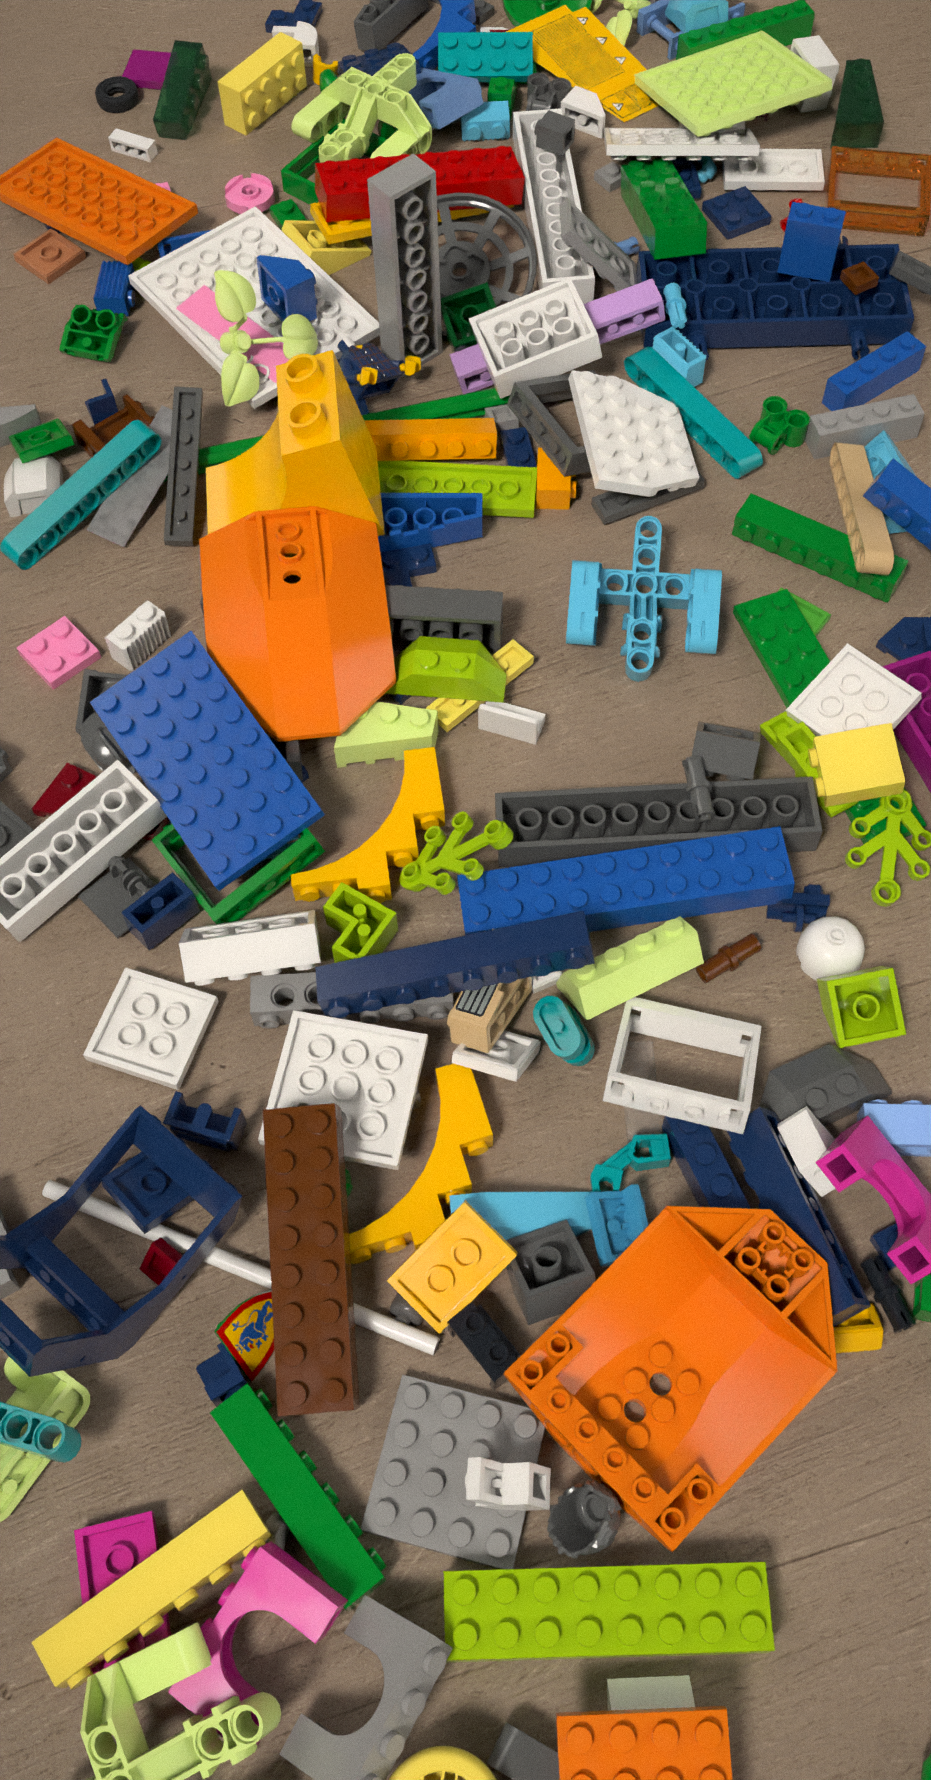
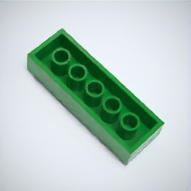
(663, 209)

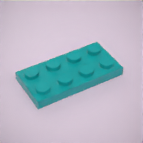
(486, 54)

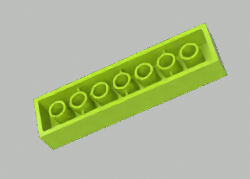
(607, 1612)

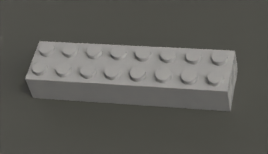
(406, 259)

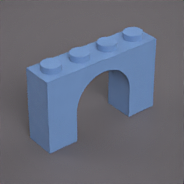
(445, 96)

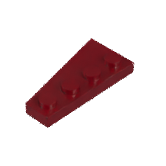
(66, 786)

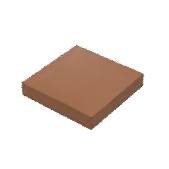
(49, 256)

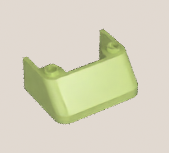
(47, 1394)

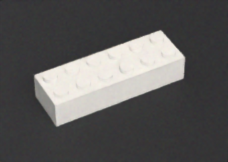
(73, 848)

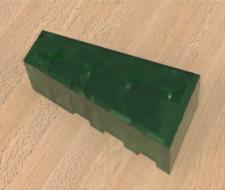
(182, 90)
(858, 110)

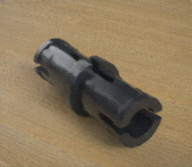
(888, 1294)

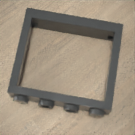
(527, 406)

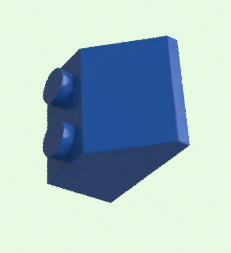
(287, 287)

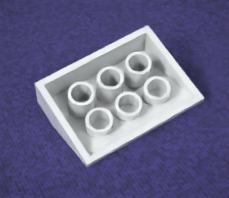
(536, 336)

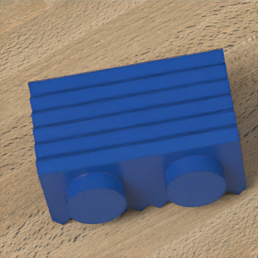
(114, 288)

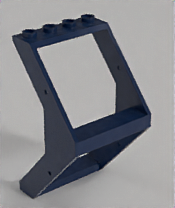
(109, 1327)

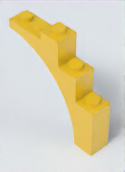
(393, 844)
(460, 1132)

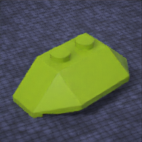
(448, 670)

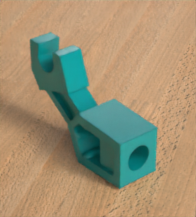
(613, 1168)

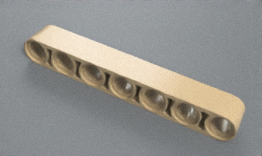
(863, 521)

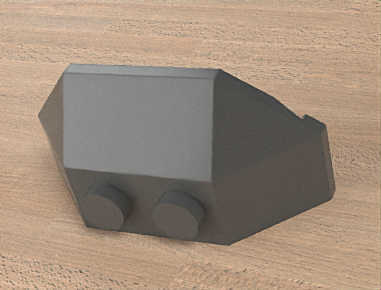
(826, 1082)

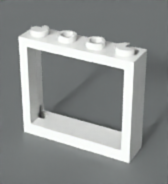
(691, 1029)

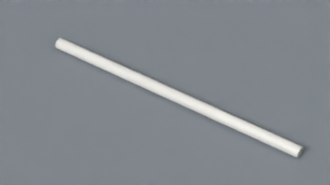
(244, 1268)

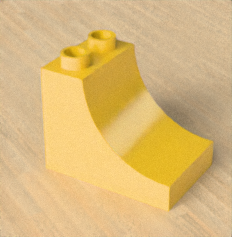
(308, 457)

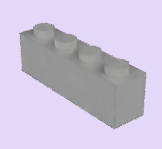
(860, 424)

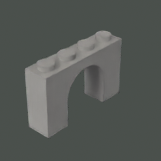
(410, 1666)

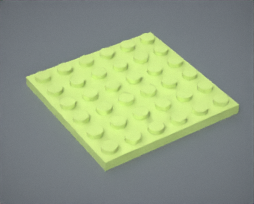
(732, 83)

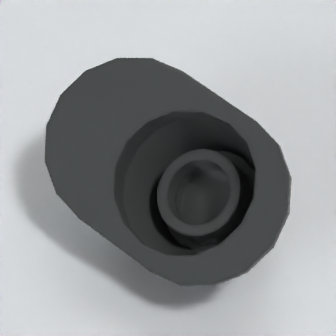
(101, 744)

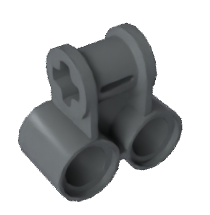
(544, 93)

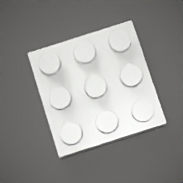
(853, 695)
(151, 1028)

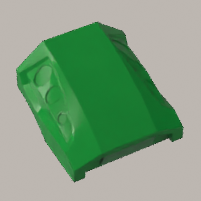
(92, 333)

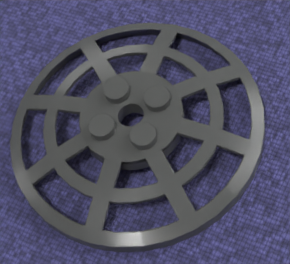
(472, 257)

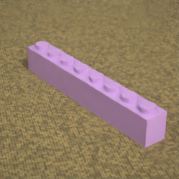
(611, 316)

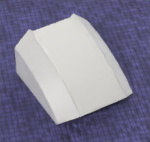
(31, 484)

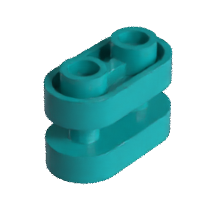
(563, 1031)

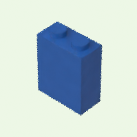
(811, 241)

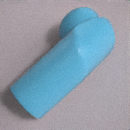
(708, 169)

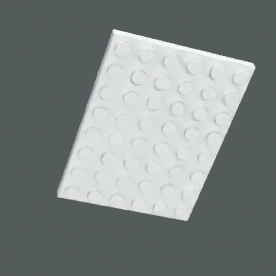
(235, 248)

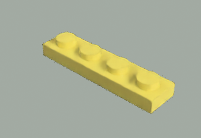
(511, 659)

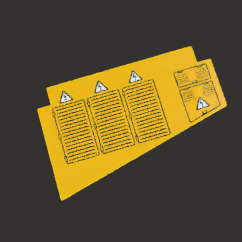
(590, 57)

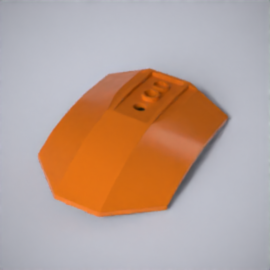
(303, 651)
(735, 1324)

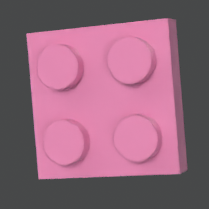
(58, 652)

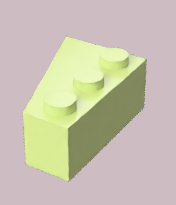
(386, 733)

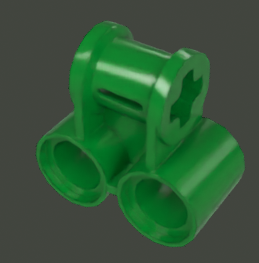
(779, 426)

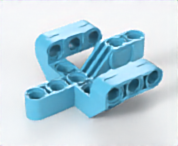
(698, 593)

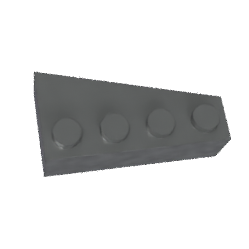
(384, 20)

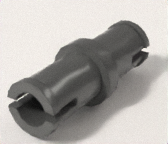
(698, 788)

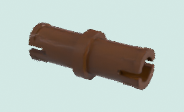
(728, 958)

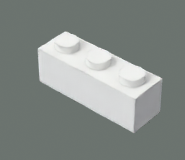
(133, 145)

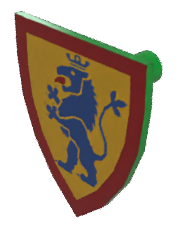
(249, 1333)

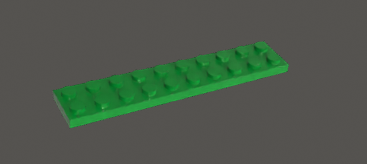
(792, 662)

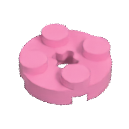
(249, 192)

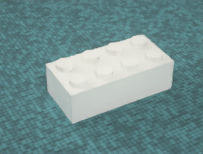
(250, 947)

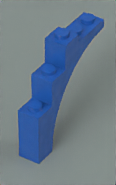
(454, 17)

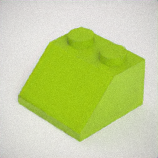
(862, 1006)

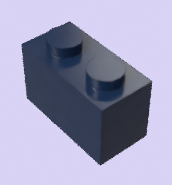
(160, 911)

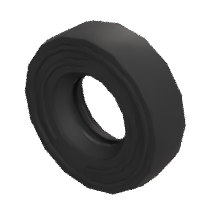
(116, 85)

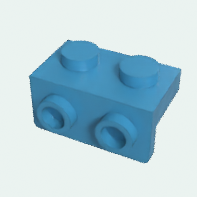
(616, 1221)

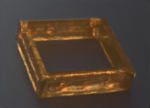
(886, 164)

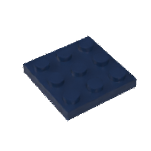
(373, 59)

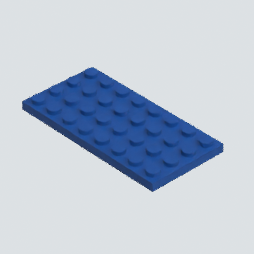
(206, 760)

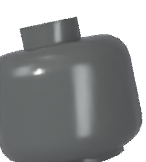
(405, 1312)

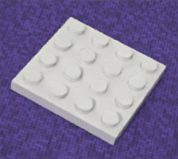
(360, 1068)

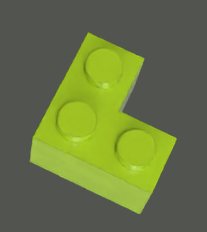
(363, 922)

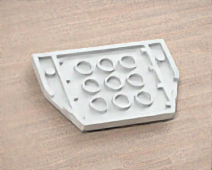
(631, 436)

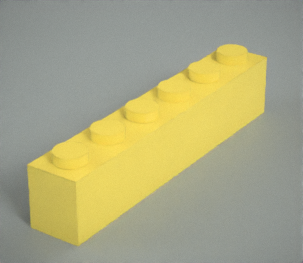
(150, 1591)

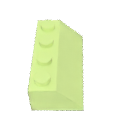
(632, 968)

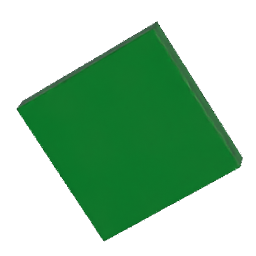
(41, 440)

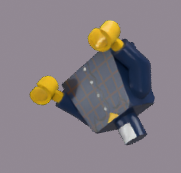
(370, 371)

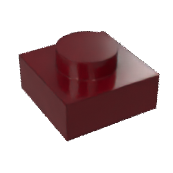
(159, 1260)

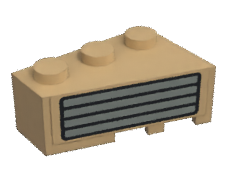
(484, 1013)

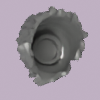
(584, 1519)

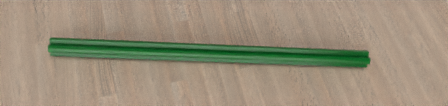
(454, 407)

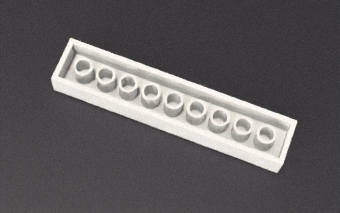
(546, 185)

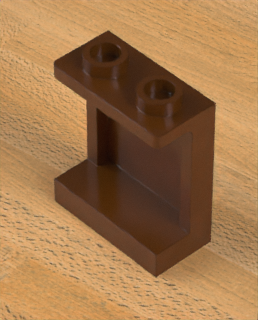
(97, 436)

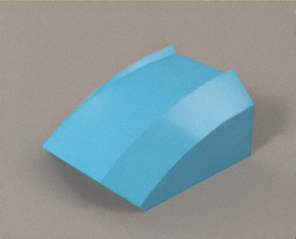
(696, 13)

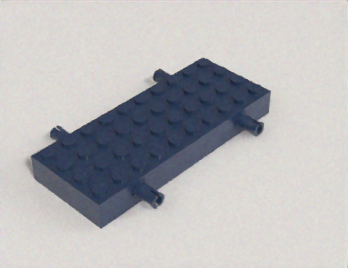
(743, 301)

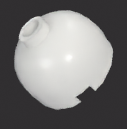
(830, 948)

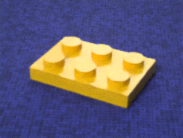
(452, 1266)

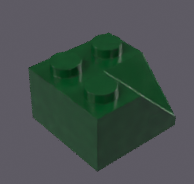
(457, 310)

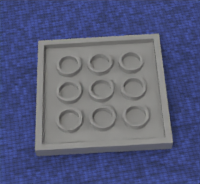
(423, 1469)

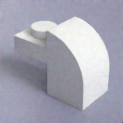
(304, 33)
(507, 1485)

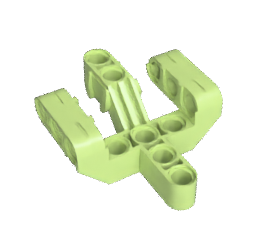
(365, 101)
(110, 1712)

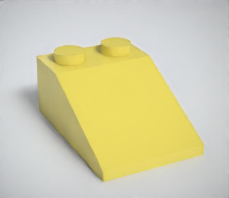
(327, 256)

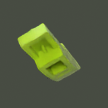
(792, 743)

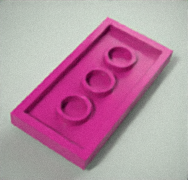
(107, 1554)

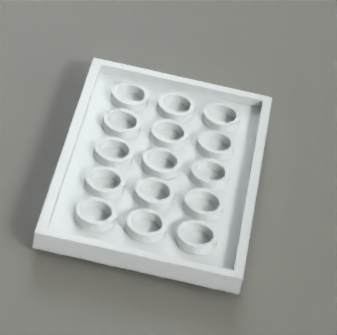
(679, 142)

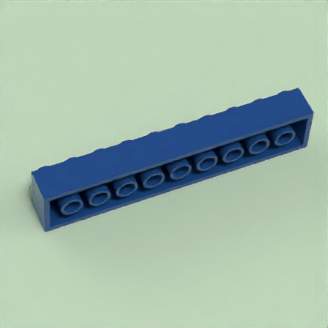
(635, 883)

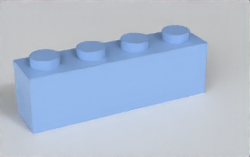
(903, 1125)

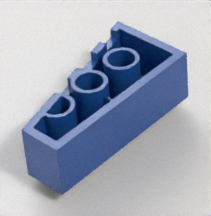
(430, 518)

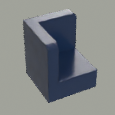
(103, 405)
(221, 1376)

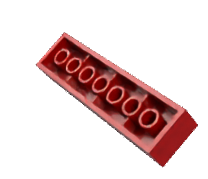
(485, 172)

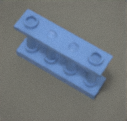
(654, 19)

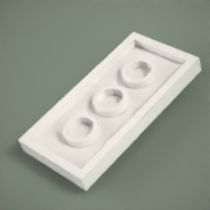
(776, 170)

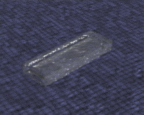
(640, 1063)

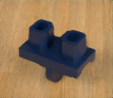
(801, 907)

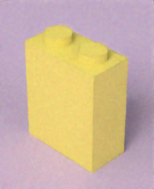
(857, 765)

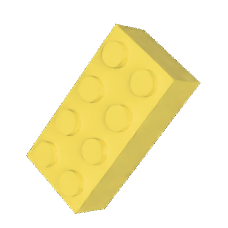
(262, 83)

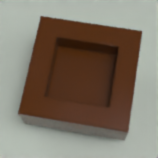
(859, 278)

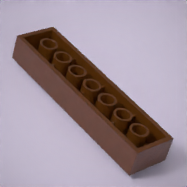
(310, 1260)

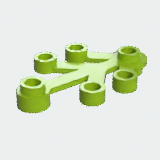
(892, 842)
(419, 874)

